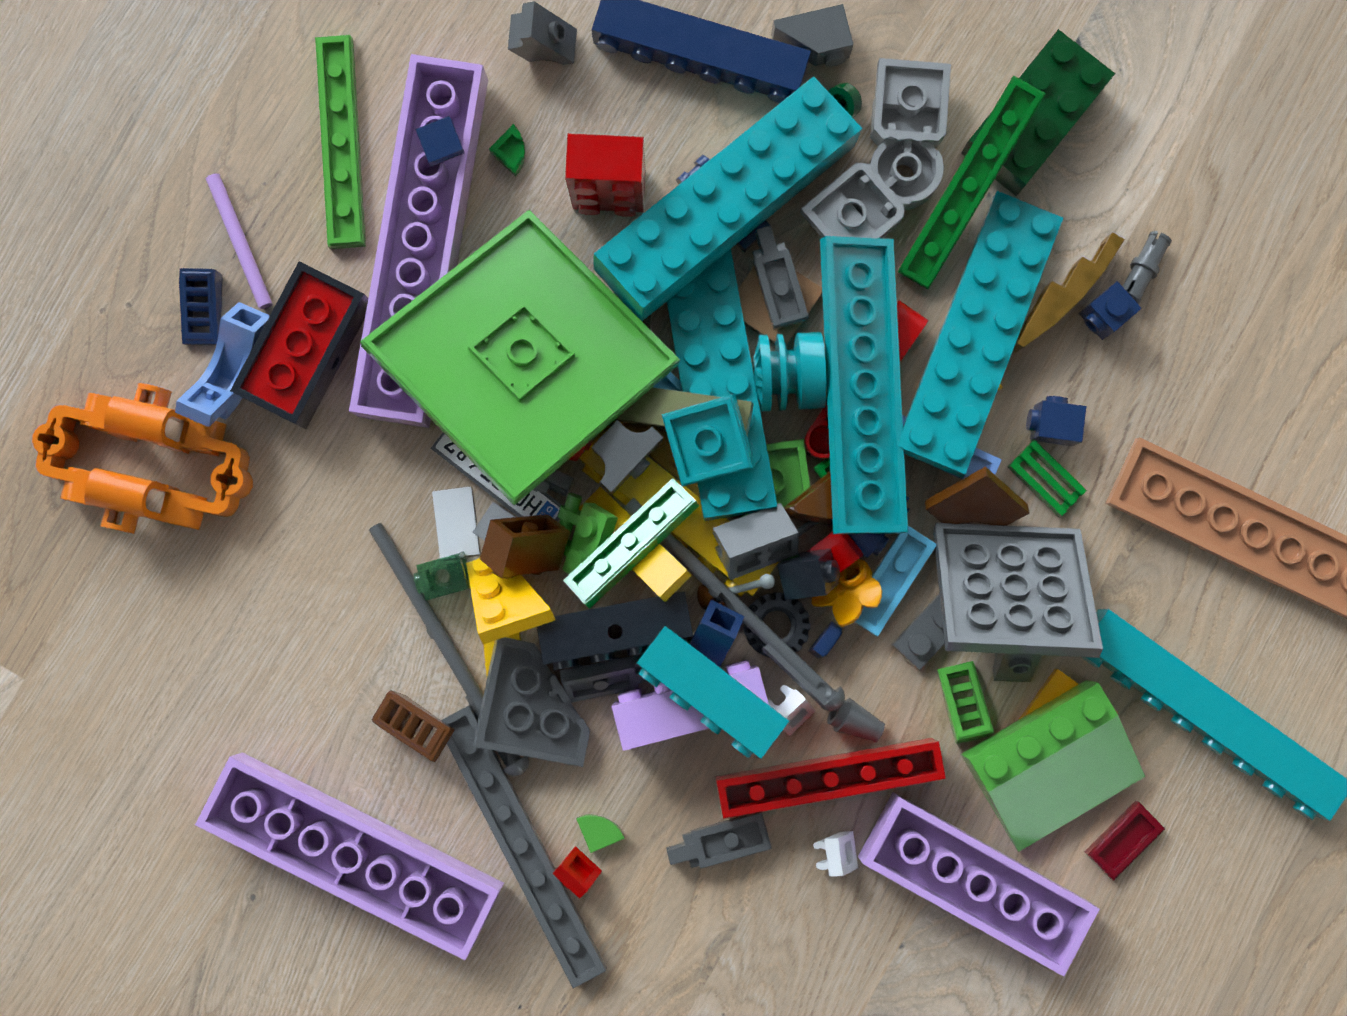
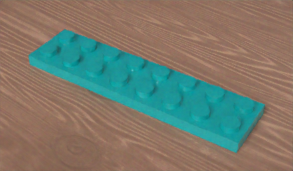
(979, 334)
(717, 362)
(863, 385)

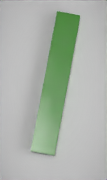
(340, 142)

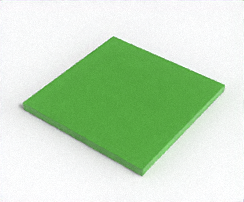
(520, 355)

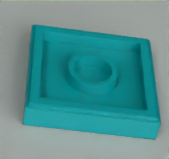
(708, 440)

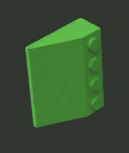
(1054, 764)

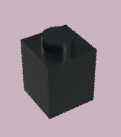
(809, 574)

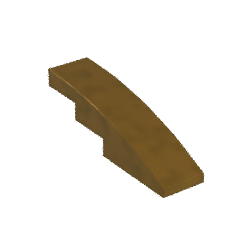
(1059, 299)

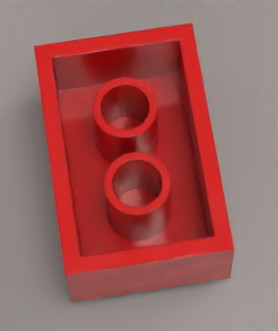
(606, 173)

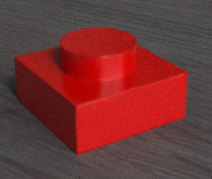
(577, 872)

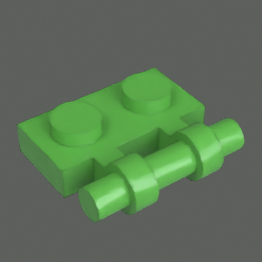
(592, 525)

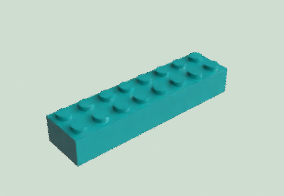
(726, 199)

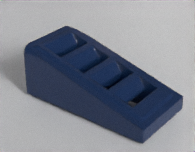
(187, 292)

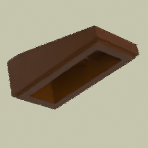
(393, 714)

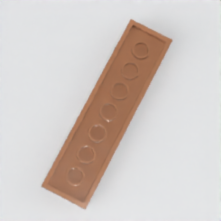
(1233, 524)

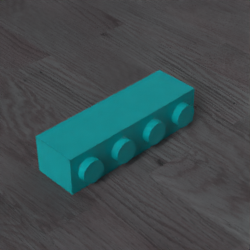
(712, 692)

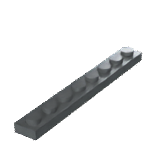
(524, 851)

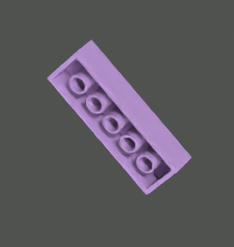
(978, 884)

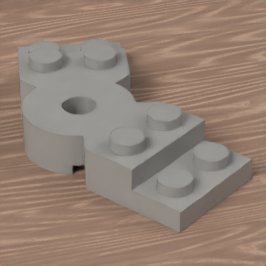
(907, 128)

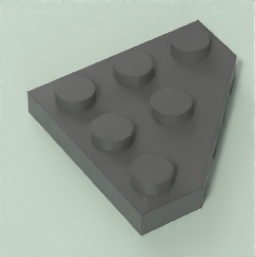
(528, 708)

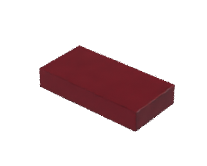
(1124, 840)

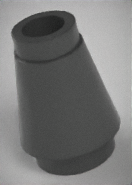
(856, 721)

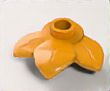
(852, 594)

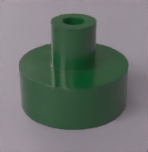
(847, 97)

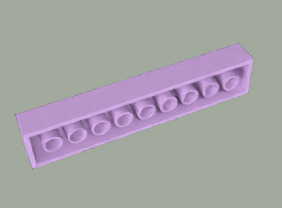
(420, 218)

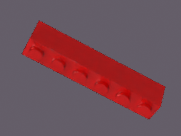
(830, 777)

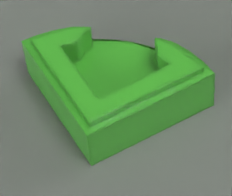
(599, 831)

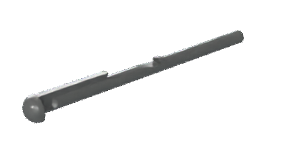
(775, 647)
(514, 763)

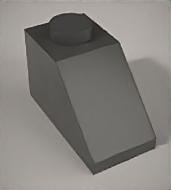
(820, 31)

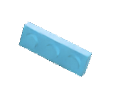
(895, 576)

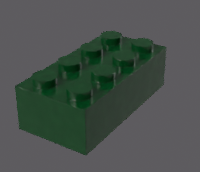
(1071, 84)

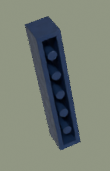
(700, 47)

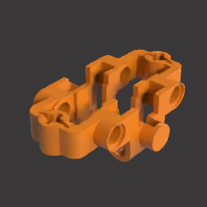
(126, 493)

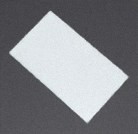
(455, 521)

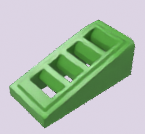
(977, 699)

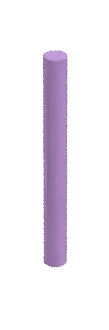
(239, 241)

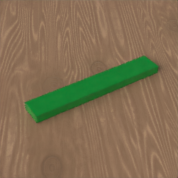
(971, 181)

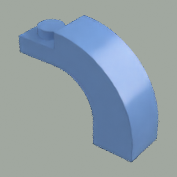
(211, 393)

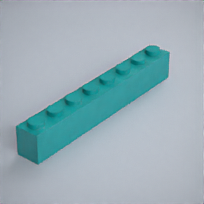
(1218, 718)

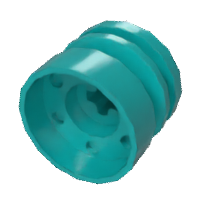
(791, 371)

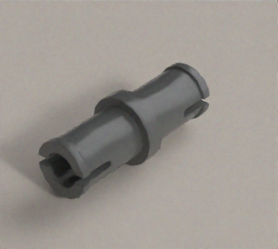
(1146, 265)

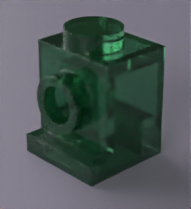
(427, 578)

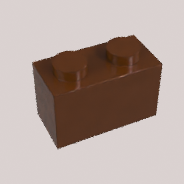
(524, 545)

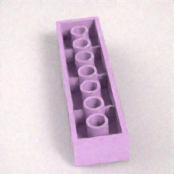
(350, 854)

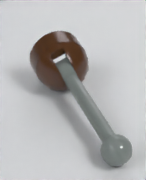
(704, 597)

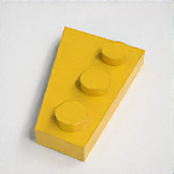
(504, 604)

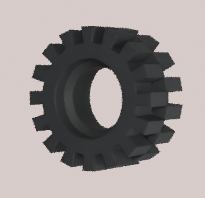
(792, 608)

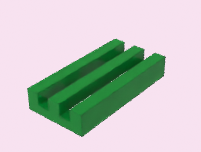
(1056, 468)

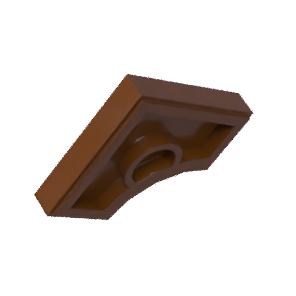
(977, 499)

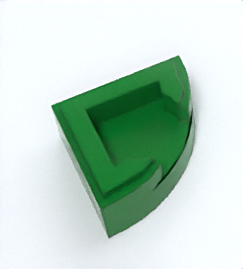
(510, 150)

